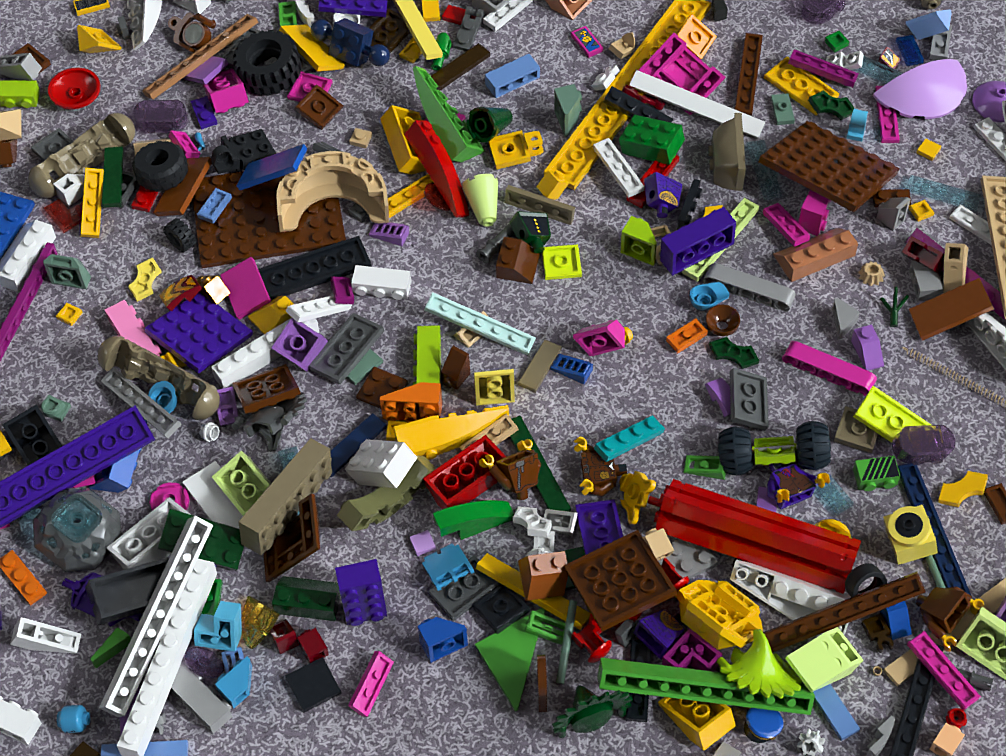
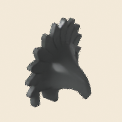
(270, 419)

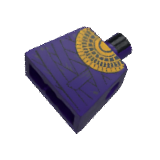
(662, 193)
(660, 631)

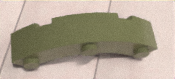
(385, 501)

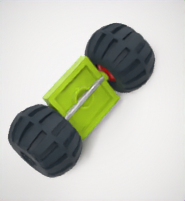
(812, 448)

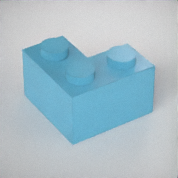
(221, 630)

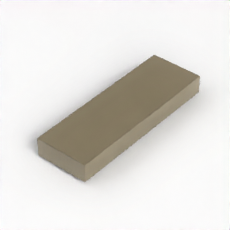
(540, 366)

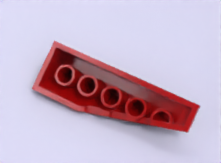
(438, 165)

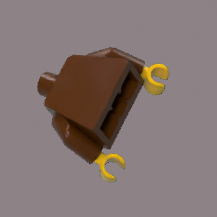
(945, 609)

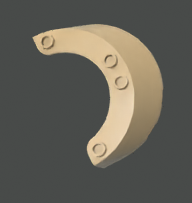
(331, 176)

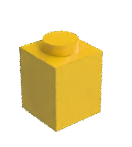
(552, 184)

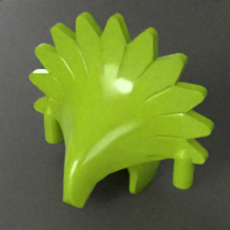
(760, 669)

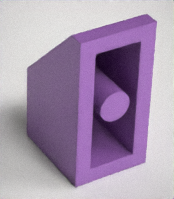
(868, 347)

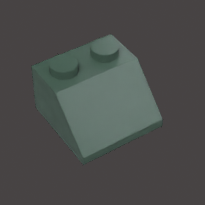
(567, 107)

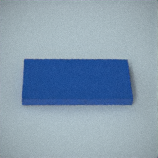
(272, 167)

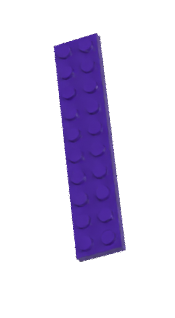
(72, 464)

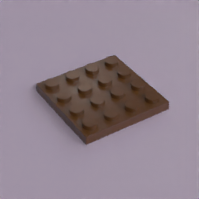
(620, 580)

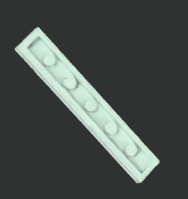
(480, 323)

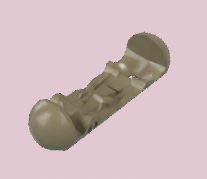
(83, 153)
(143, 364)

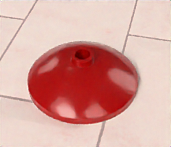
(74, 82)

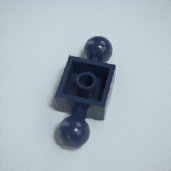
(350, 42)

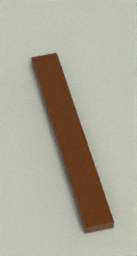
(845, 611)

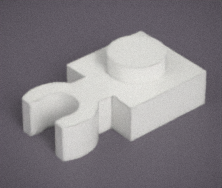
(605, 79)

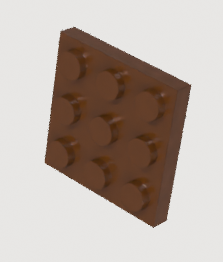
(266, 389)

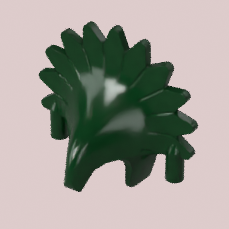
(591, 711)

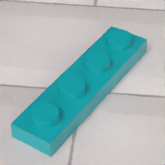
(629, 438)

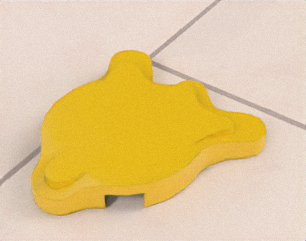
(636, 492)

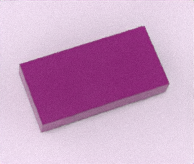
(342, 290)

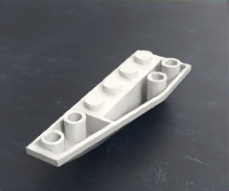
(785, 593)

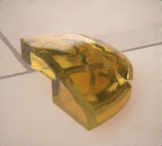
(257, 620)

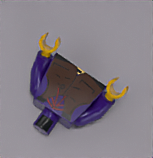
(792, 485)

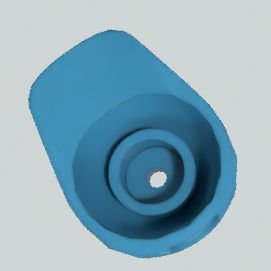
(709, 294)

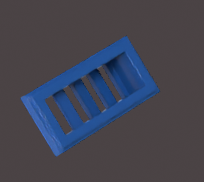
(575, 375)

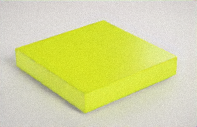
(561, 262)

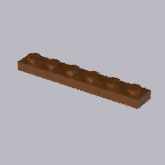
(748, 73)

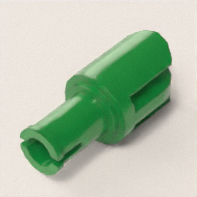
(445, 45)

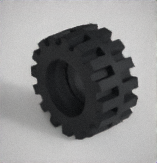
(179, 235)

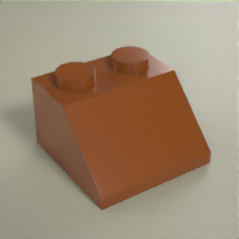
(543, 575)

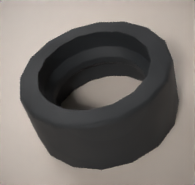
(862, 573)

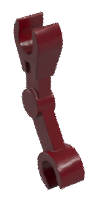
(657, 103)

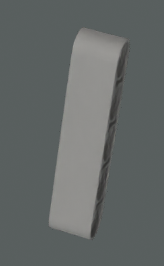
(750, 286)

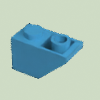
(236, 683)

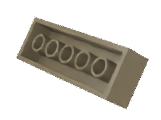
(281, 499)

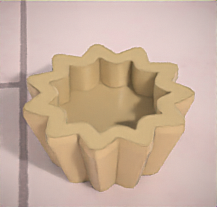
(871, 273)

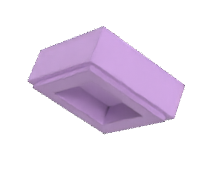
(422, 543)

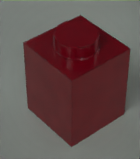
(312, 645)

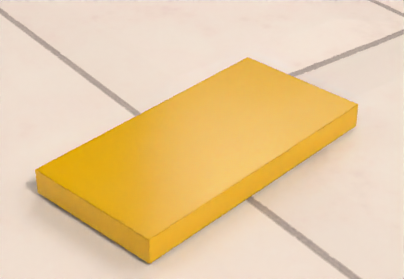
(312, 50)
(798, 83)

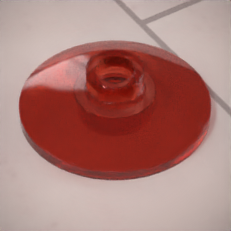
(435, 198)

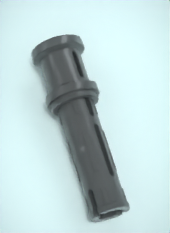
(494, 245)

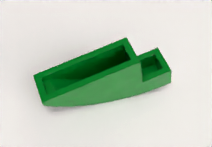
(472, 517)

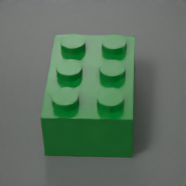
(652, 139)

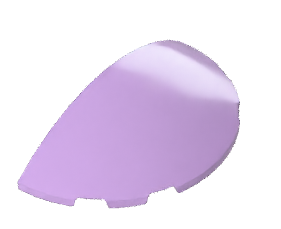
(925, 90)

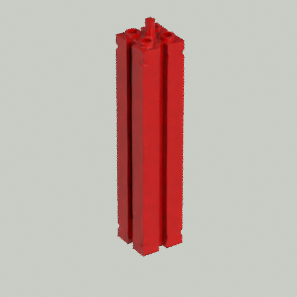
(756, 535)

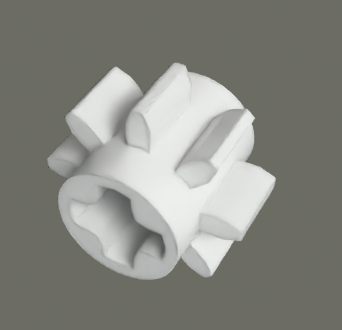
(811, 736)

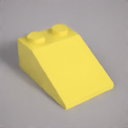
(494, 387)

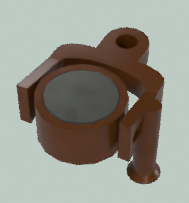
(193, 33)

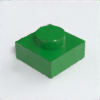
(836, 41)

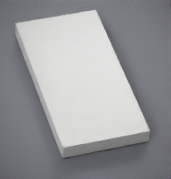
(211, 497)

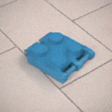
(447, 566)

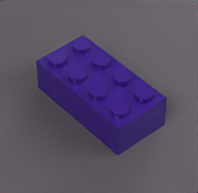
(697, 240)
(361, 592)

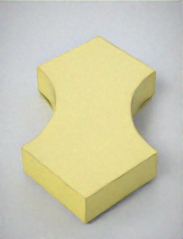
(142, 284)

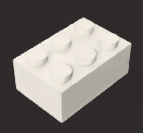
(381, 463)

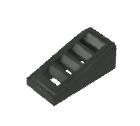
(719, 10)

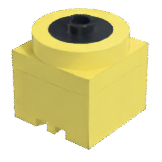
(910, 534)

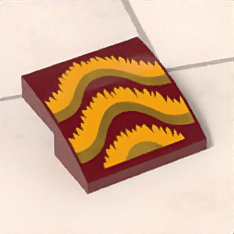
(183, 288)

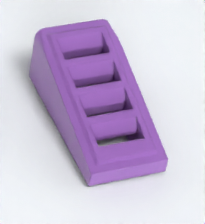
(402, 229)

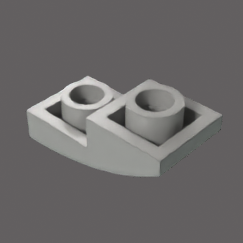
(882, 733)

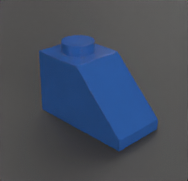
(897, 620)

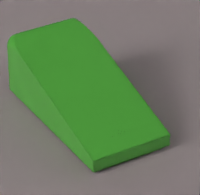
(705, 466)
(113, 645)

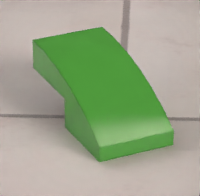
(287, 13)

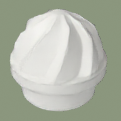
(209, 432)

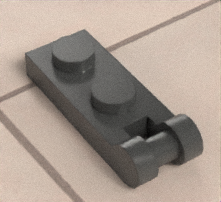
(468, 29)

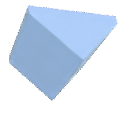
(930, 24)

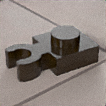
(878, 630)

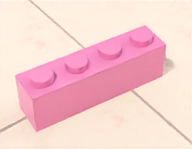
(127, 325)

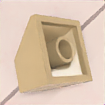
(10, 124)

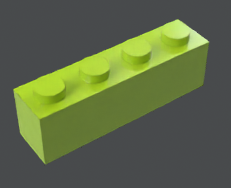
(19, 93)
(427, 354)

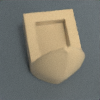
(623, 46)

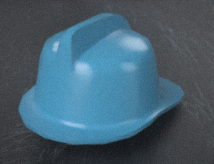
(164, 395)

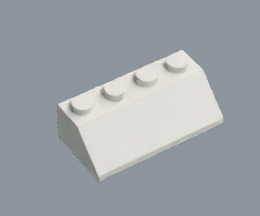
(23, 253)
(141, 541)

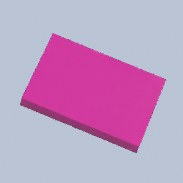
(245, 288)

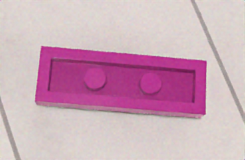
(786, 224)
(371, 684)

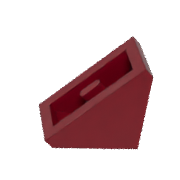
(284, 636)

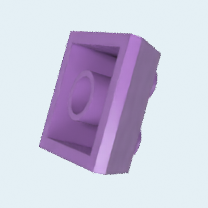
(299, 344)

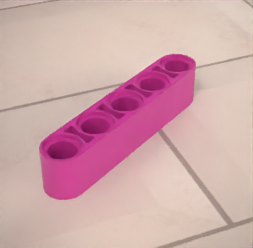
(829, 367)

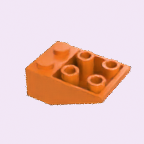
(412, 402)

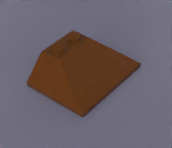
(297, 541)

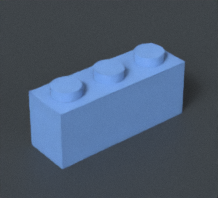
(512, 75)

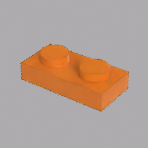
(686, 335)

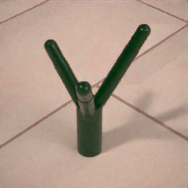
(895, 309)

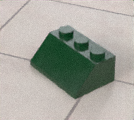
(306, 598)

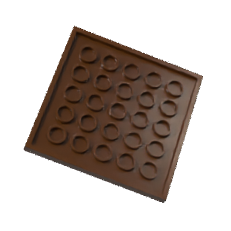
(829, 165)

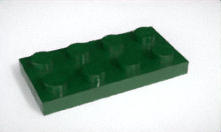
(221, 546)

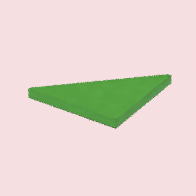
(510, 657)

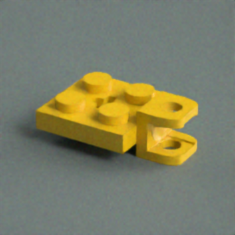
(519, 143)

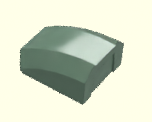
(67, 271)

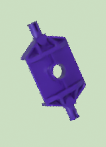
(81, 600)

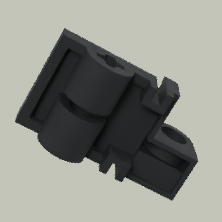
(241, 151)

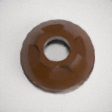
(725, 314)

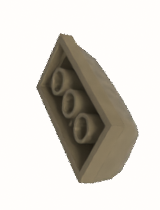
(728, 154)

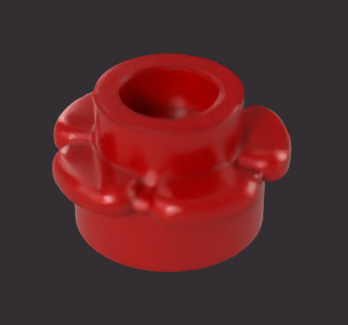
(960, 714)

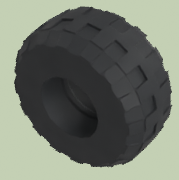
(160, 166)

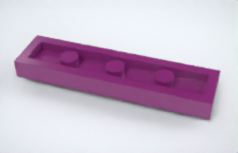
(823, 68)

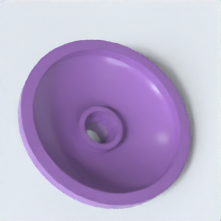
(988, 100)

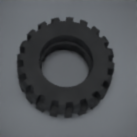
(260, 48)

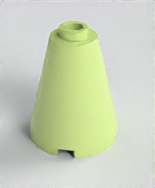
(483, 196)

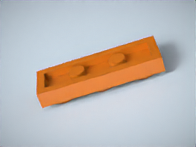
(21, 577)

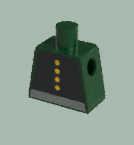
(532, 229)

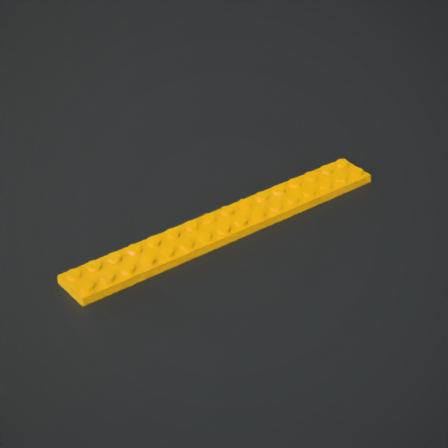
(604, 121)

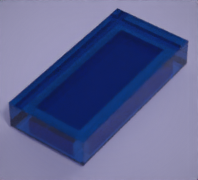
(909, 50)

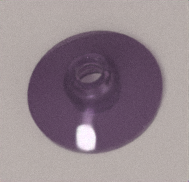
(203, 662)

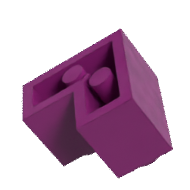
(694, 652)

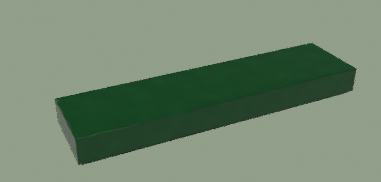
(112, 177)

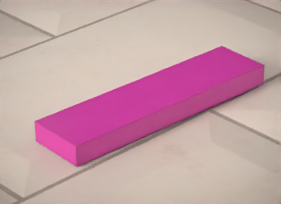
(887, 123)
(943, 670)

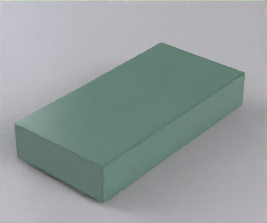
(364, 367)

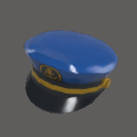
(762, 725)

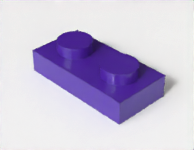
(204, 112)

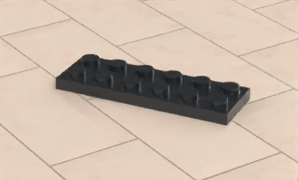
(314, 267)

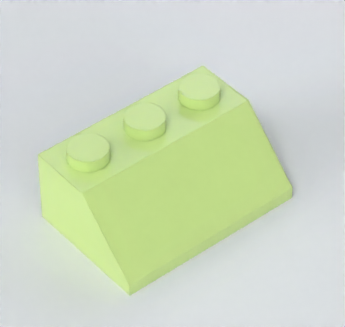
(241, 481)
(986, 641)

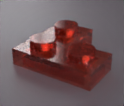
(64, 218)

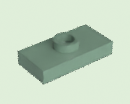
(782, 109)

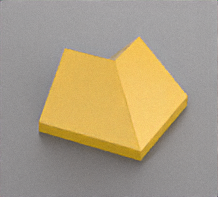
(95, 40)

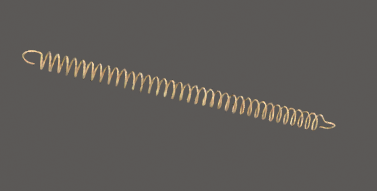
(956, 376)

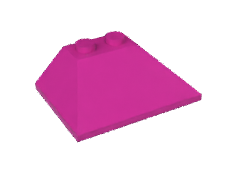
(682, 68)

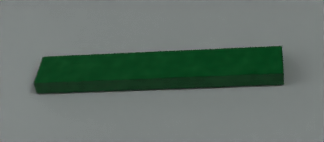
(547, 485)

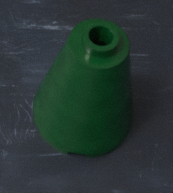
(488, 122)

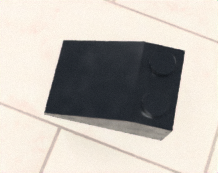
(32, 435)

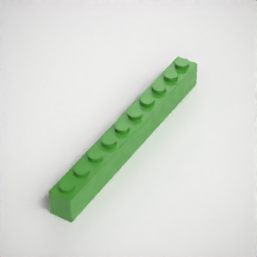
(693, 685)

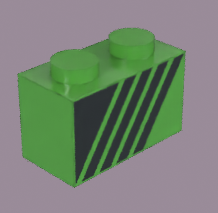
(876, 473)

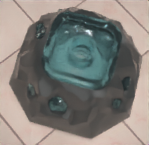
(73, 544)

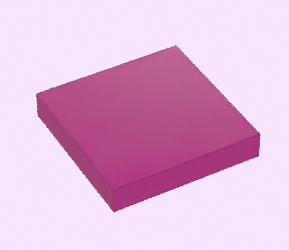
(305, 84)

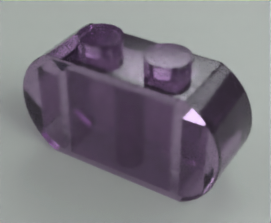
(821, 10)
(160, 116)
(923, 444)

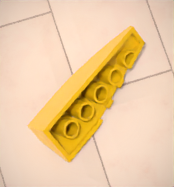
(439, 435)

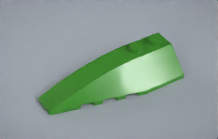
(444, 119)

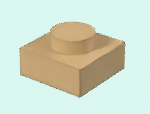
(360, 138)

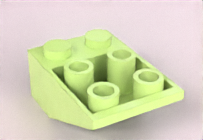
(824, 660)

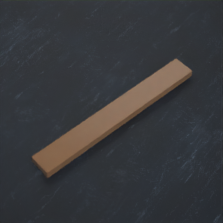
(200, 56)

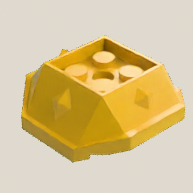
(719, 613)

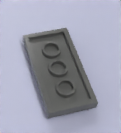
(346, 348)

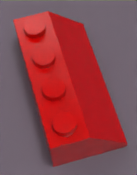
(462, 476)

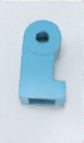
(857, 125)

